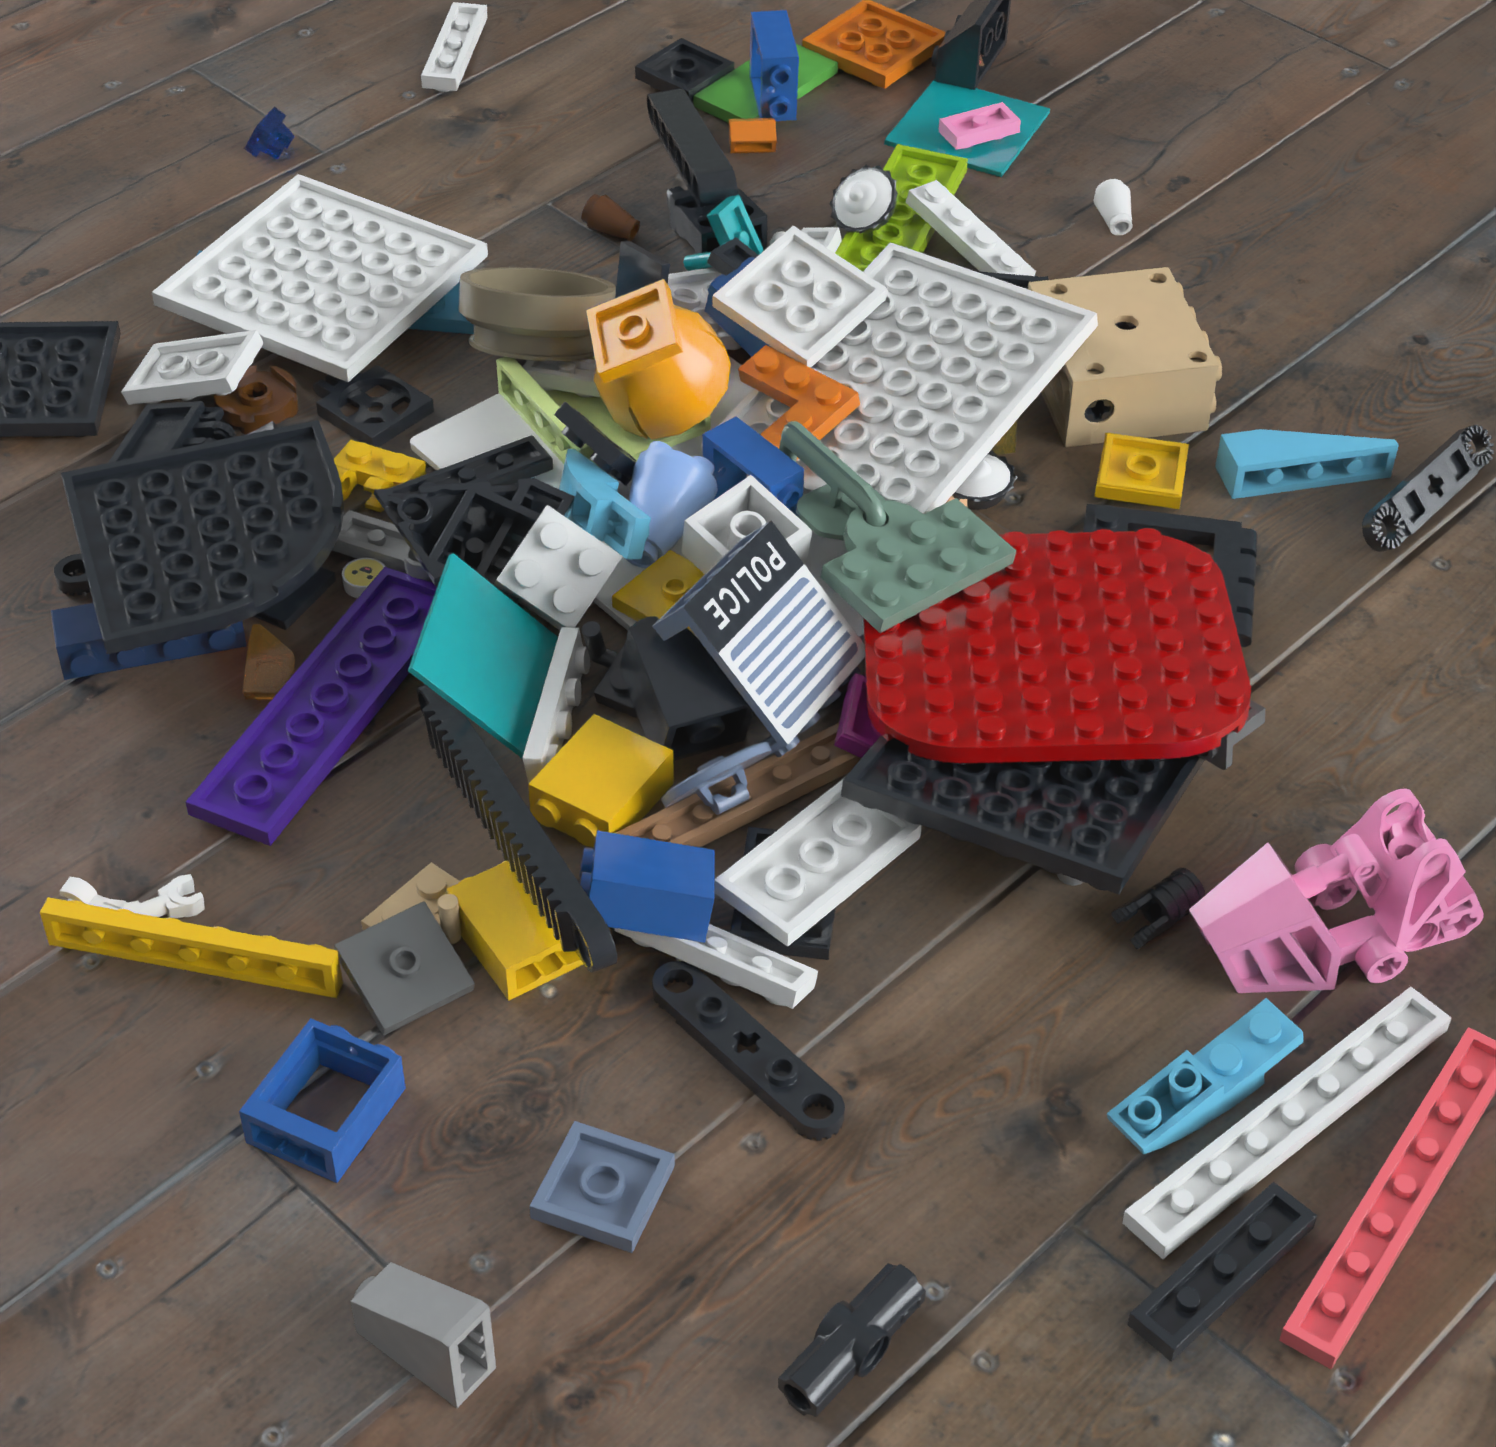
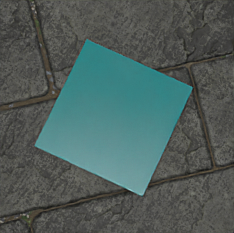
(921, 126)
(484, 654)

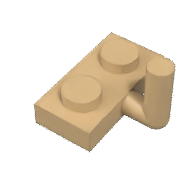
(427, 886)

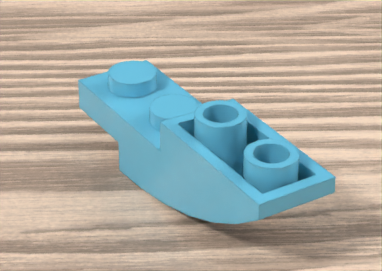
(601, 508)
(1209, 1083)

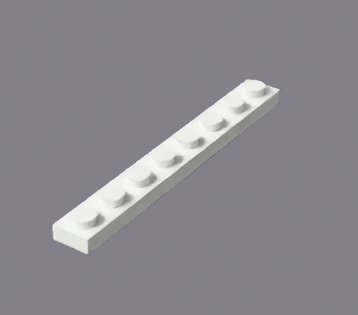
(1284, 1122)

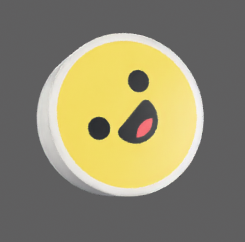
(359, 574)

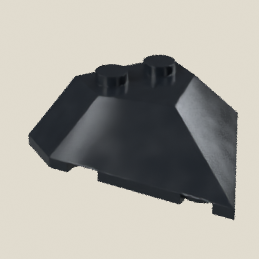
(470, 520)

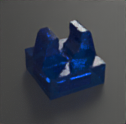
(270, 135)

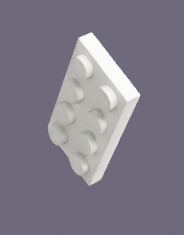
(813, 864)

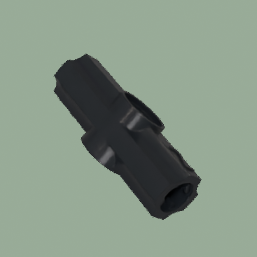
(851, 1339)

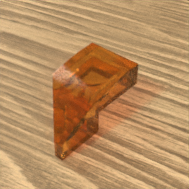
(267, 665)

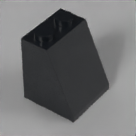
(681, 692)

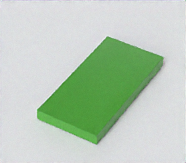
(734, 96)

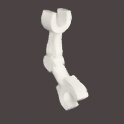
(168, 902)

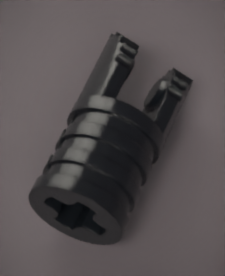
(1162, 904)

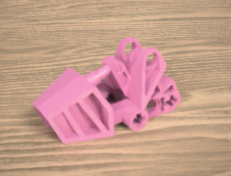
(1278, 942)

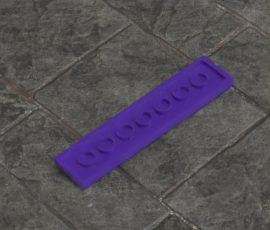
(317, 712)

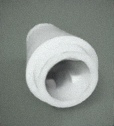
(1114, 205)

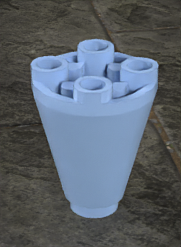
(669, 490)

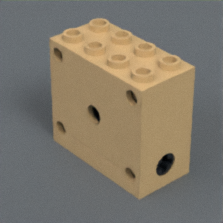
(1141, 367)

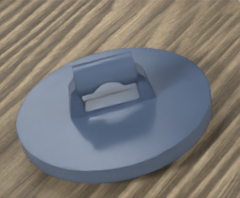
(715, 772)

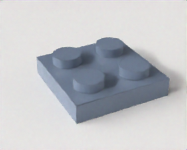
(602, 1186)

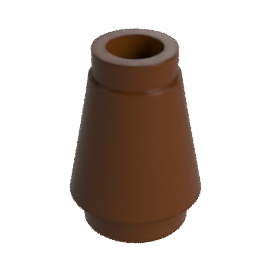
(609, 218)

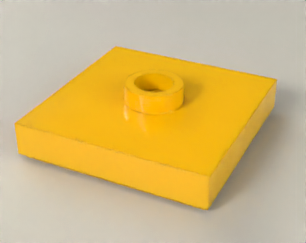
(1142, 470)
(657, 587)

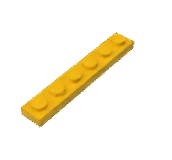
(192, 947)

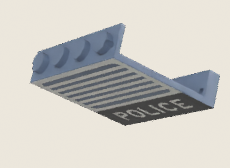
(770, 633)

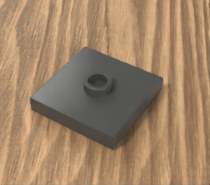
(404, 967)

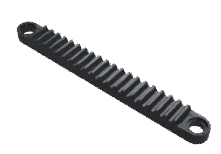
(517, 834)

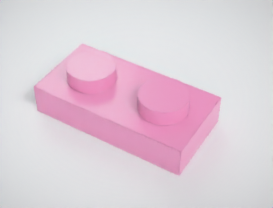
(979, 126)

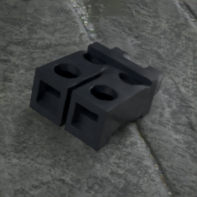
(694, 226)

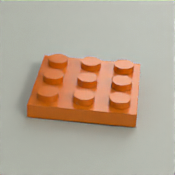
(875, 42)

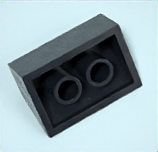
(976, 32)

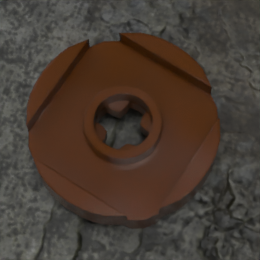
(274, 399)

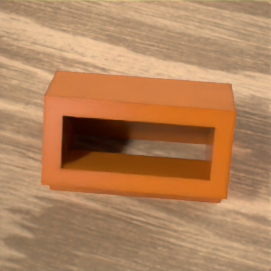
(752, 135)

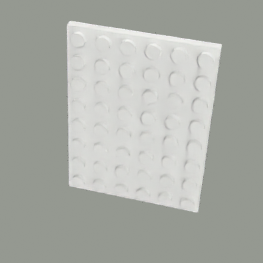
(935, 374)

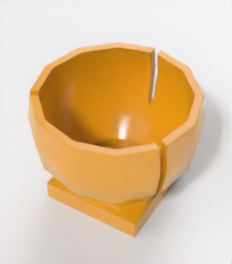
(656, 362)

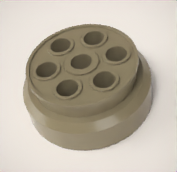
(531, 311)

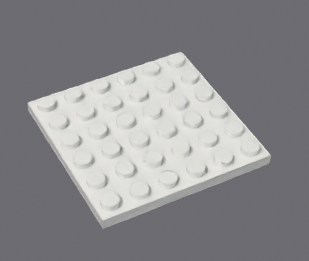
(321, 276)

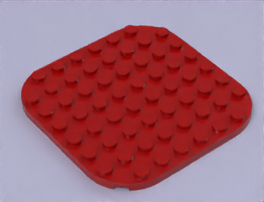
(1067, 657)

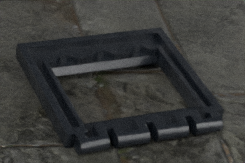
(1233, 549)

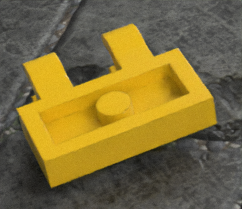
(374, 469)

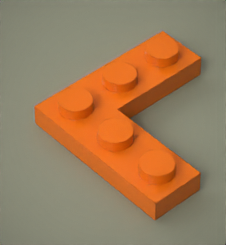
(813, 397)

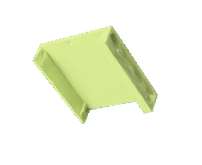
(539, 406)

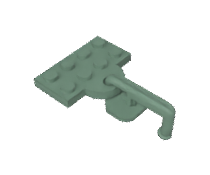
(895, 553)

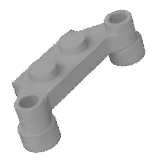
(377, 539)

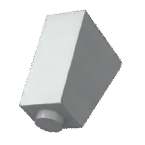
(427, 1330)

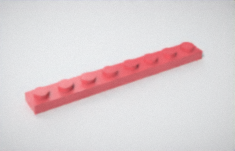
(1394, 1203)

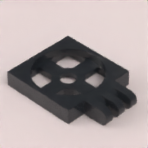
(369, 426)

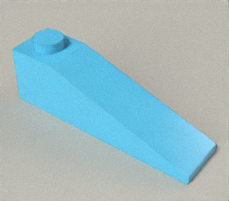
(1290, 461)

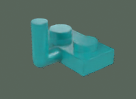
(727, 221)

